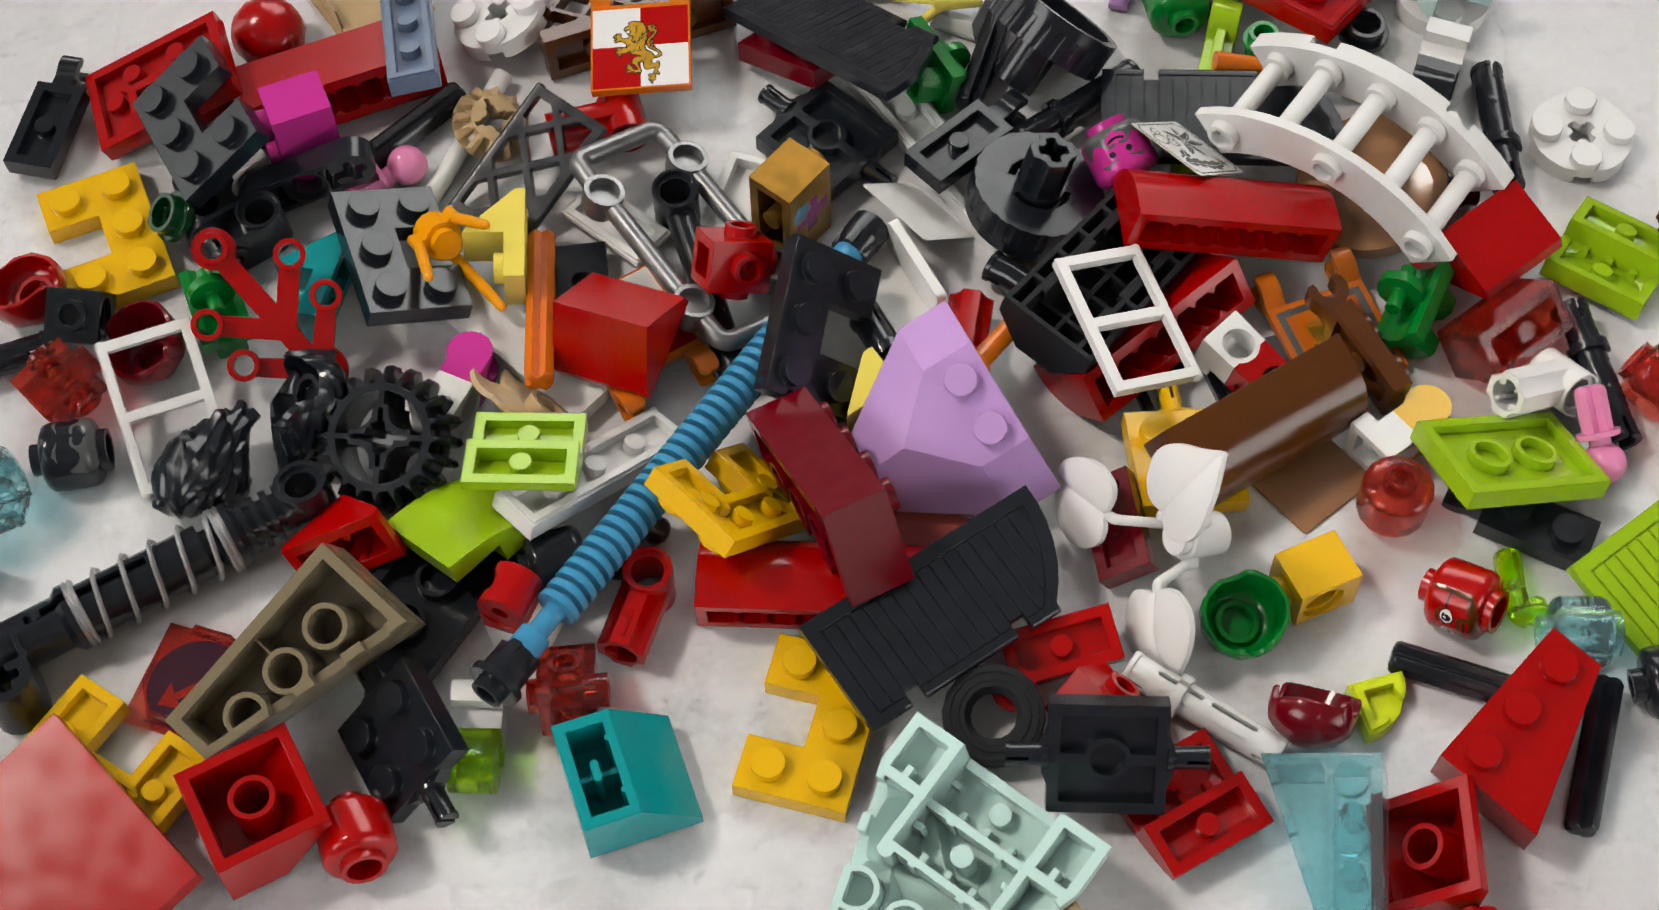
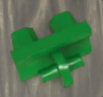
(943, 73)
(211, 291)
(1412, 304)

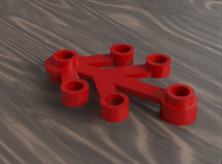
(278, 318)

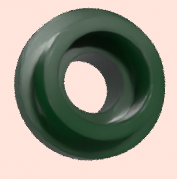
(171, 216)

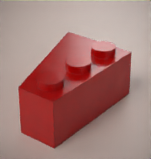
(1524, 737)

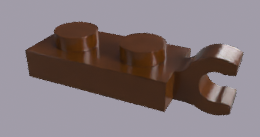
(1383, 373)

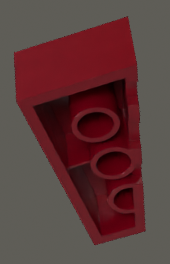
(834, 493)

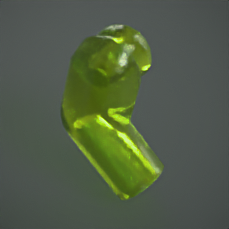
(1521, 608)

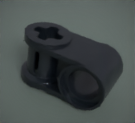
(254, 223)

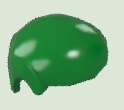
(1244, 615)

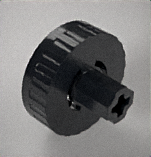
(1049, 35)
(1039, 172)

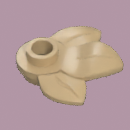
(513, 395)

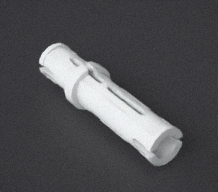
(1203, 709)

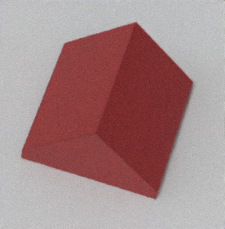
(1498, 242)
(615, 332)
(1436, 848)

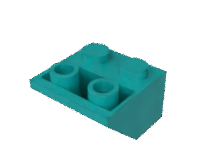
(625, 778)

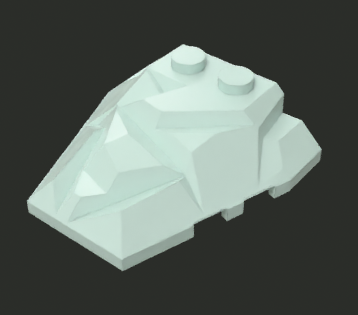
(960, 837)

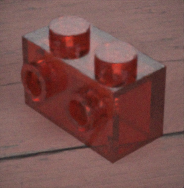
(1505, 329)

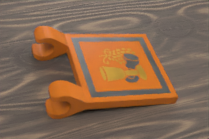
(1294, 323)

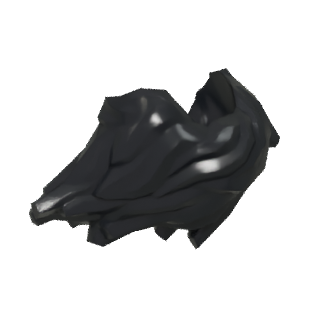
(303, 403)
(205, 464)

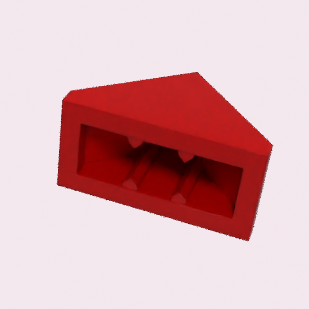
(349, 525)

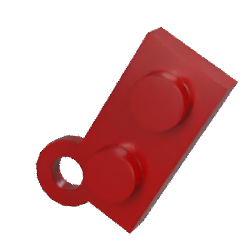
(1062, 646)

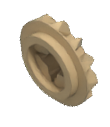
(472, 111)

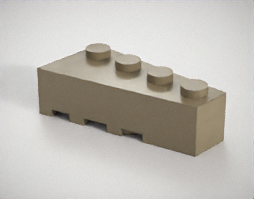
(296, 650)

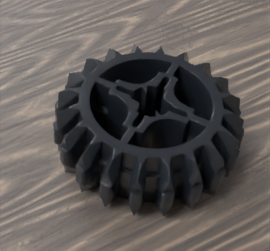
(387, 398)

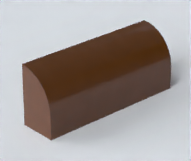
(1276, 415)

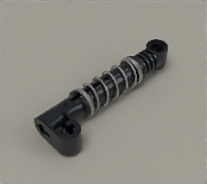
(149, 578)

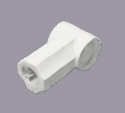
(1539, 386)

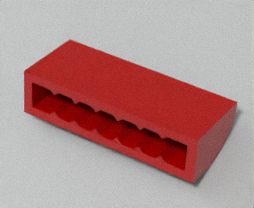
(348, 66)
(1226, 215)
(1199, 301)
(767, 585)

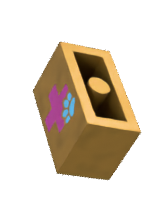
(791, 193)

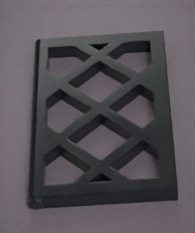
(516, 128)

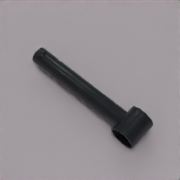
(682, 222)

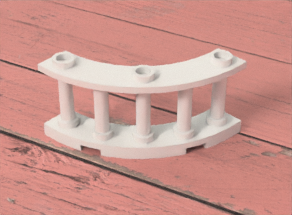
(1380, 90)

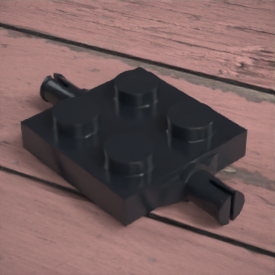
(836, 127)
(404, 741)
(1107, 754)

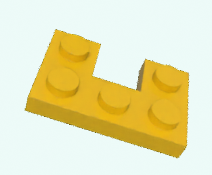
(121, 207)
(733, 522)
(94, 716)
(824, 771)

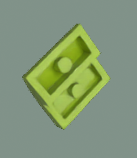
(1607, 258)
(525, 451)
(456, 529)

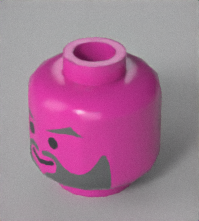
(1116, 146)

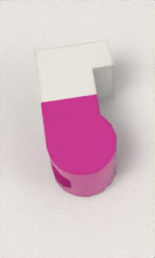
(464, 353)

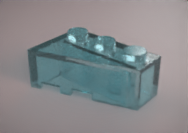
(1336, 825)

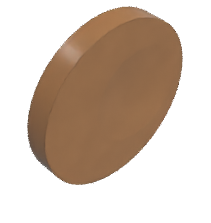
(1380, 149)

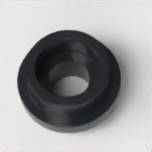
(1366, 31)

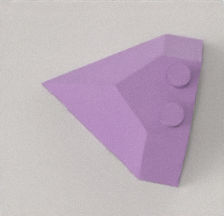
(945, 425)

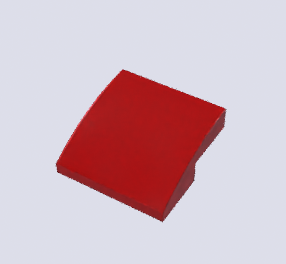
(1202, 814)

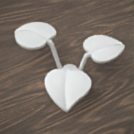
(1184, 488)

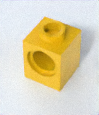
(1316, 576)

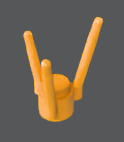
(441, 239)

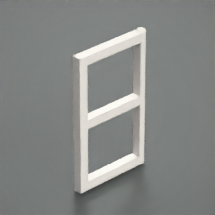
(1093, 326)
(125, 418)

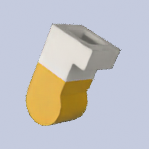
(1391, 435)

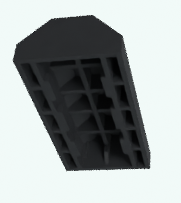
(1040, 311)

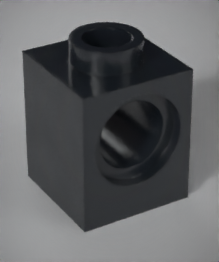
(77, 315)

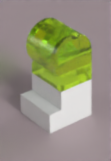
(485, 734)

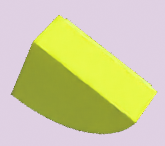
(1381, 703)

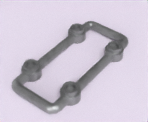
(603, 202)

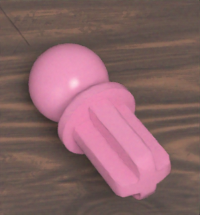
(404, 166)
(1598, 428)

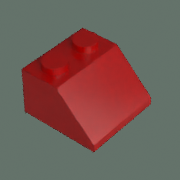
(254, 809)

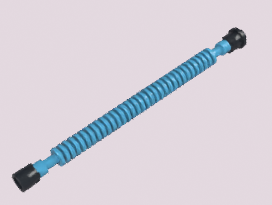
(638, 509)

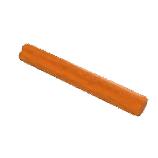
(539, 310)

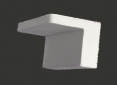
(906, 281)

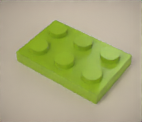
(1509, 460)

